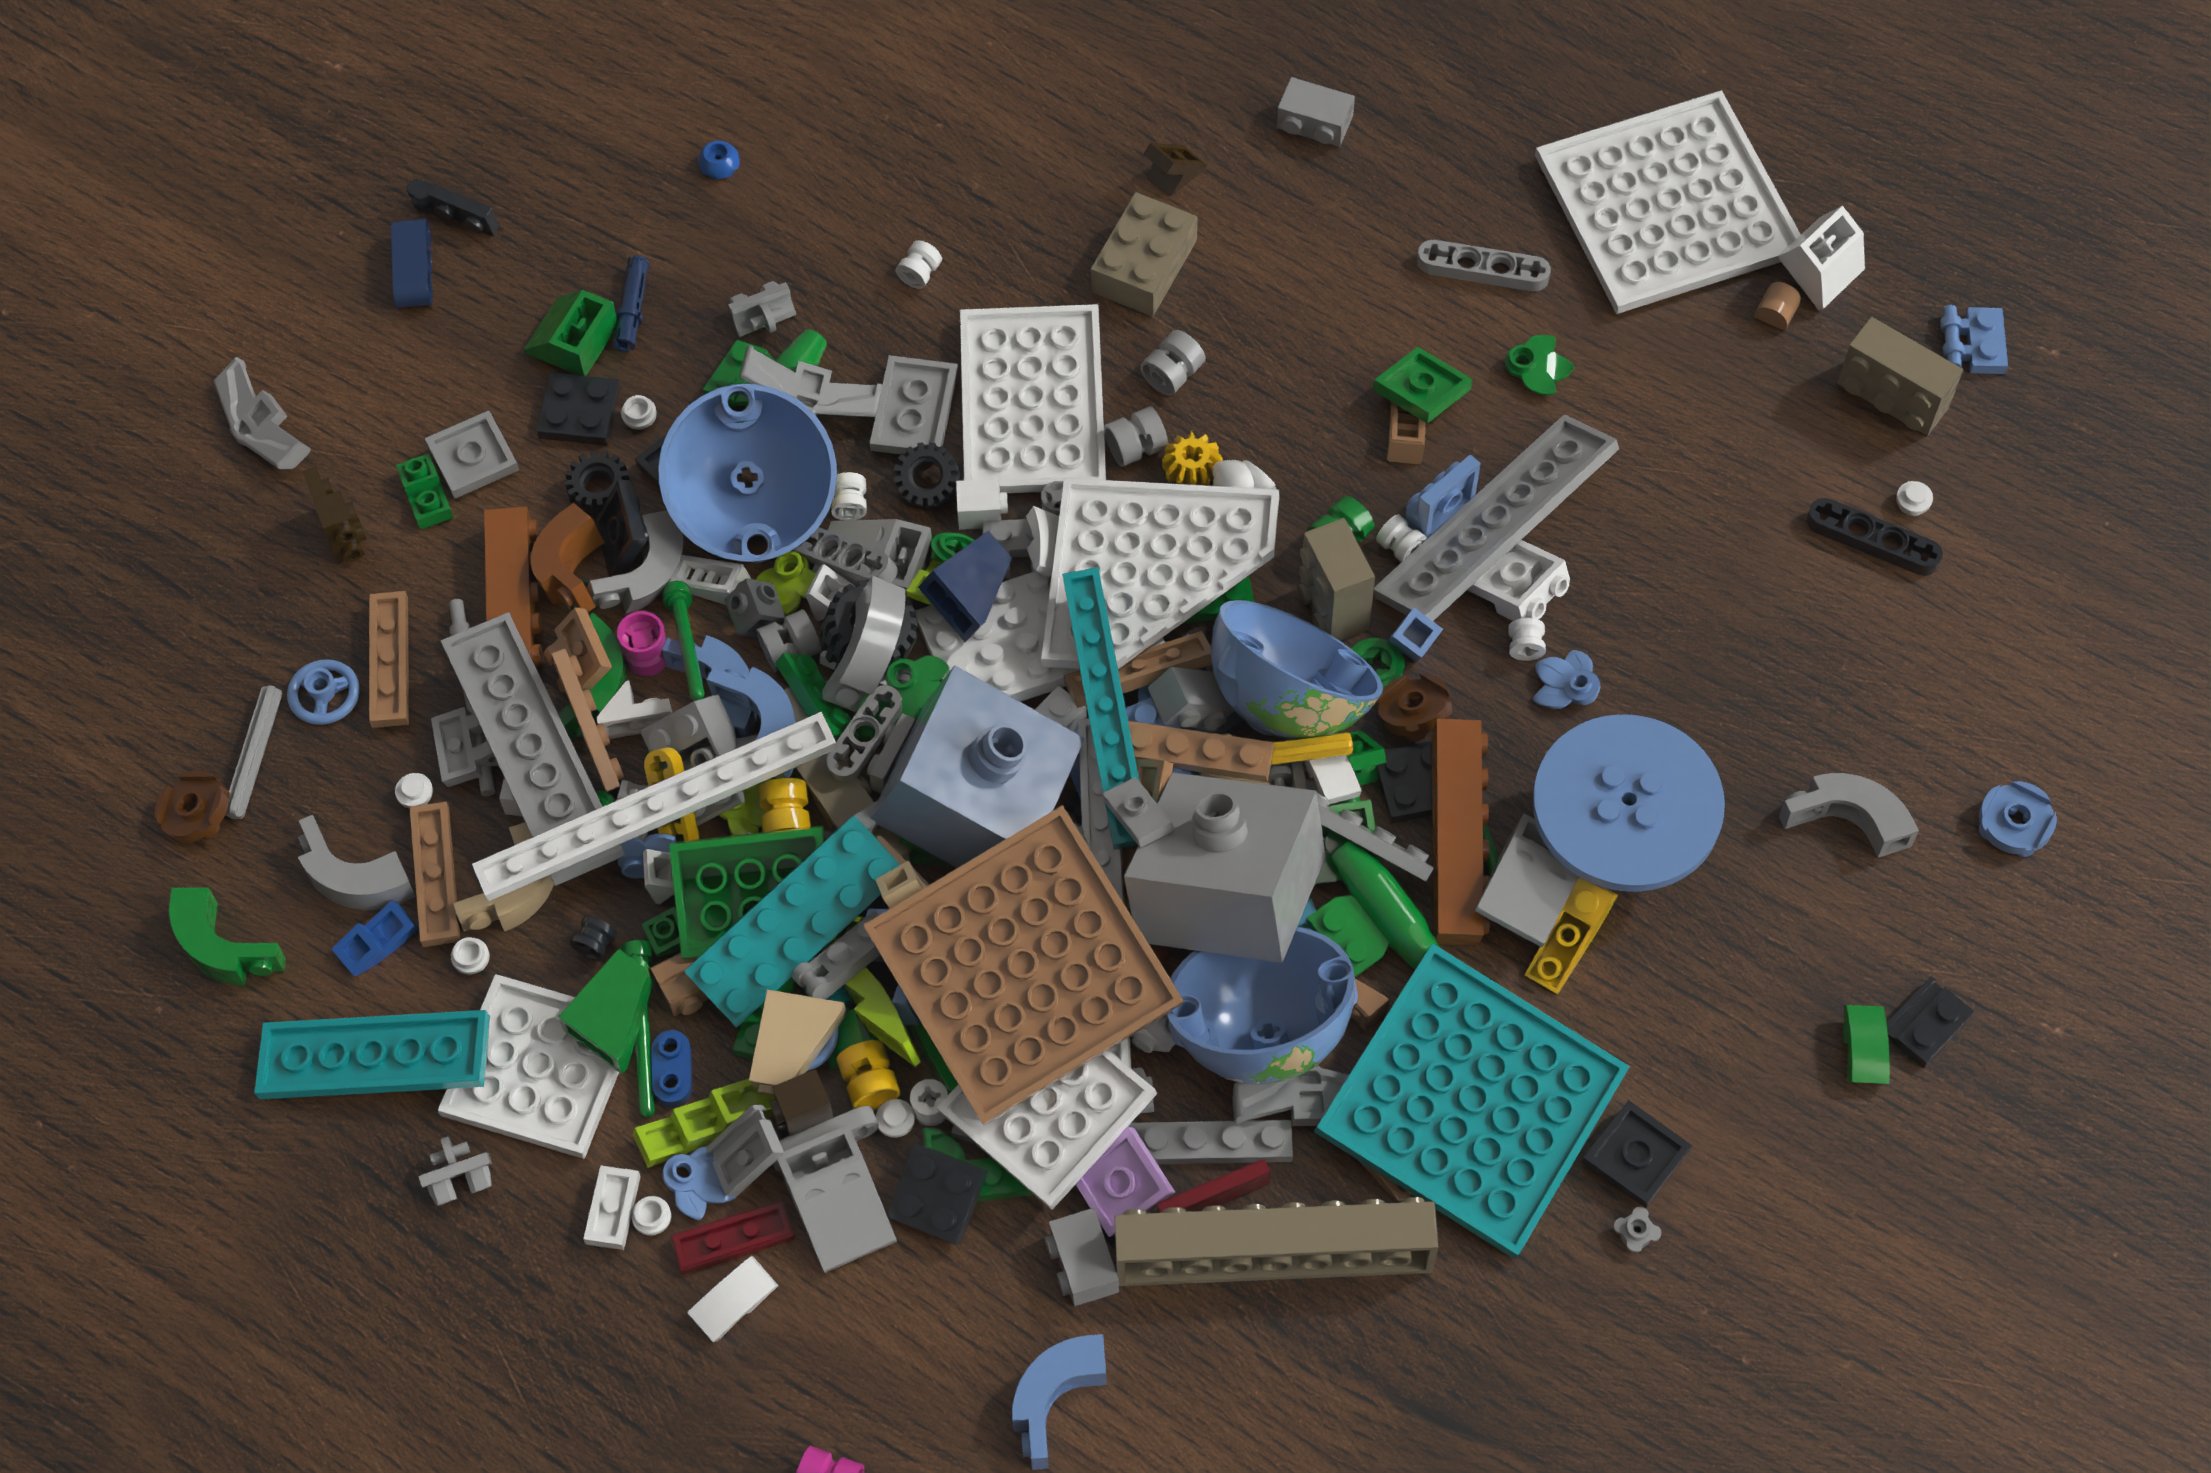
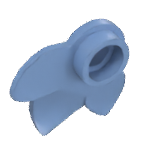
(1563, 678)
(632, 862)
(697, 1189)

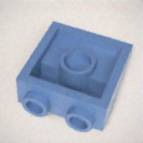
(1443, 496)

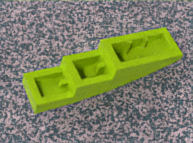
(880, 1015)
(698, 1122)

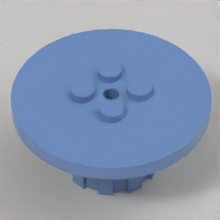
(1628, 803)

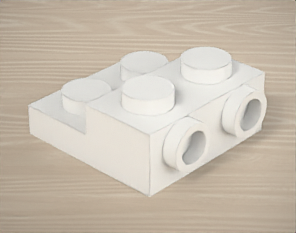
(1523, 582)

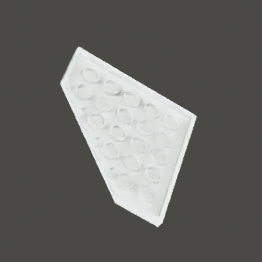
(1157, 554)

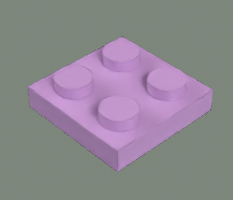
(1124, 1180)

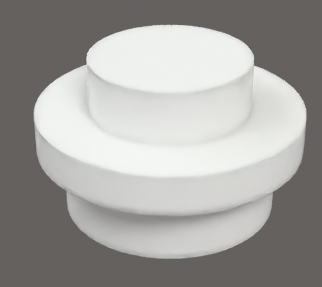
(638, 412)
(1914, 498)
(413, 790)
(470, 956)
(895, 1118)
(651, 1215)

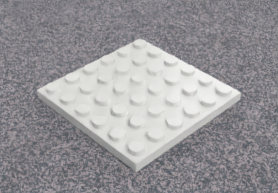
(1668, 201)

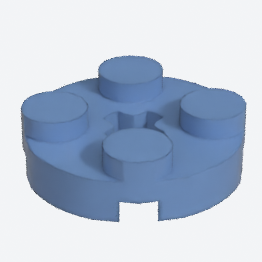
(2012, 837)

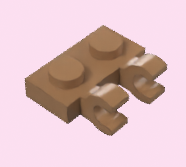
(580, 638)

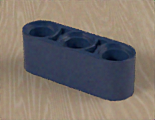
(411, 263)

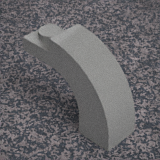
(658, 565)
(871, 646)
(1859, 801)
(350, 884)

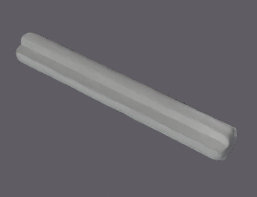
(253, 751)

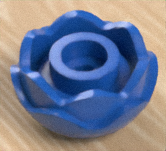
(721, 168)

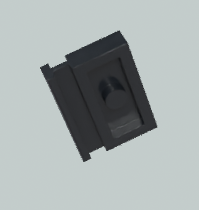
(1928, 1022)

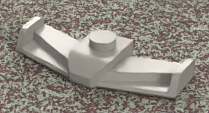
(811, 386)
(256, 419)
(1305, 1095)

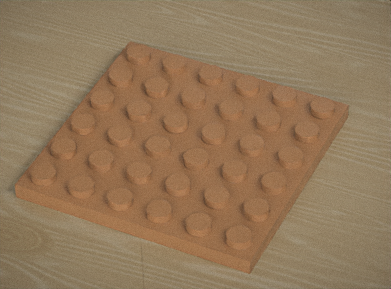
(1023, 964)

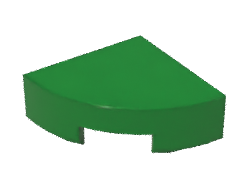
(943, 1143)

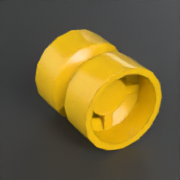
(783, 804)
(868, 1075)

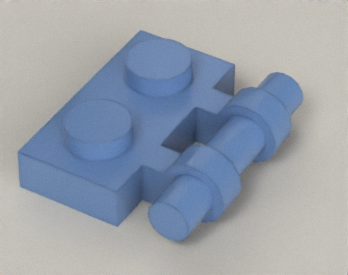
(1985, 339)

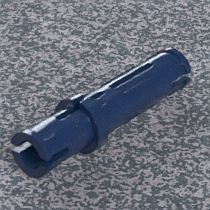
(629, 314)

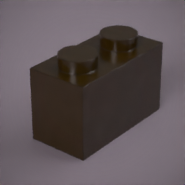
(800, 1104)

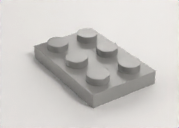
(913, 404)

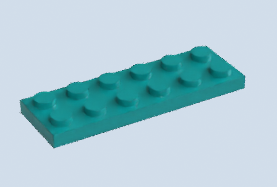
(792, 921)
(372, 1054)

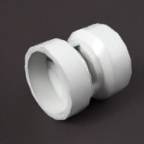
(920, 262)
(849, 498)
(1399, 537)

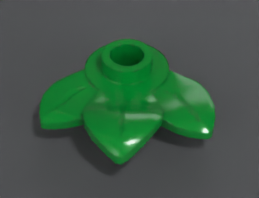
(1542, 366)
(922, 683)

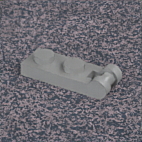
(840, 960)

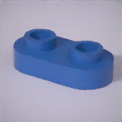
(672, 1066)

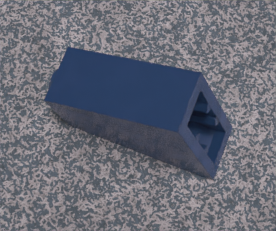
(968, 584)

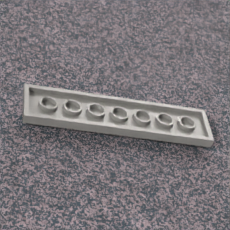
(1496, 518)
(524, 732)

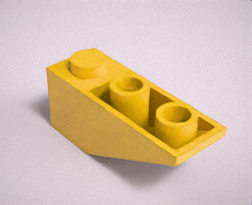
(1571, 934)

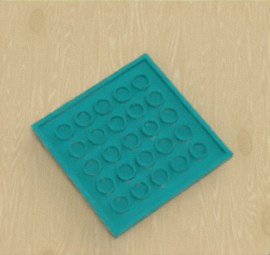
(1472, 1100)

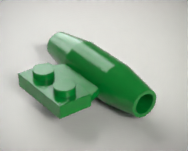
(805, 348)
(1373, 914)

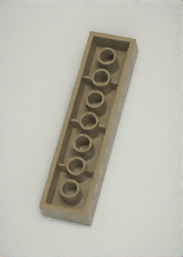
(1275, 1242)

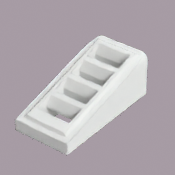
(730, 574)

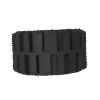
(841, 614)

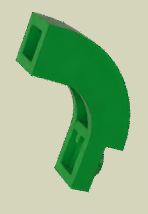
(607, 686)
(193, 923)

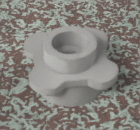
(1633, 1240)

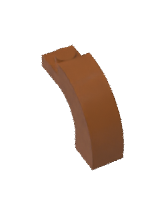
(559, 551)

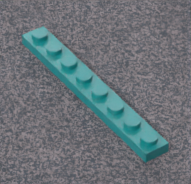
(1101, 688)

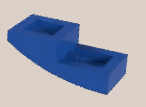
(376, 940)

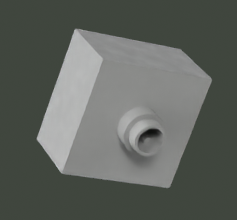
(1230, 869)

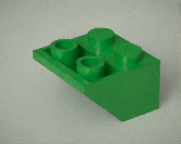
(574, 332)

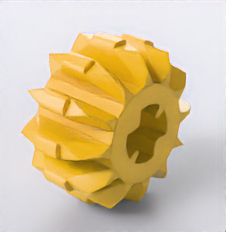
(1190, 460)

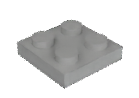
(471, 454)

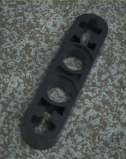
(1872, 541)

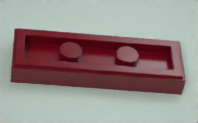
(1221, 1189)
(732, 1237)

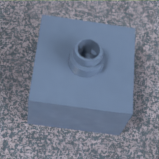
(974, 770)

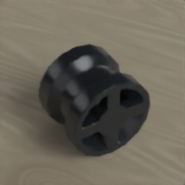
(593, 938)

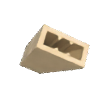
(791, 1037)

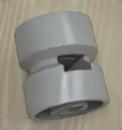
(1170, 365)
(1139, 435)
(797, 630)

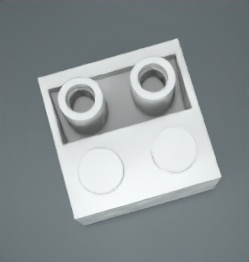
(1826, 256)

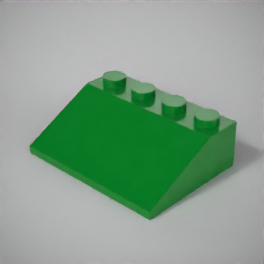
(728, 875)

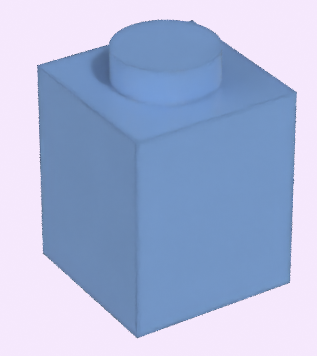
(1415, 635)

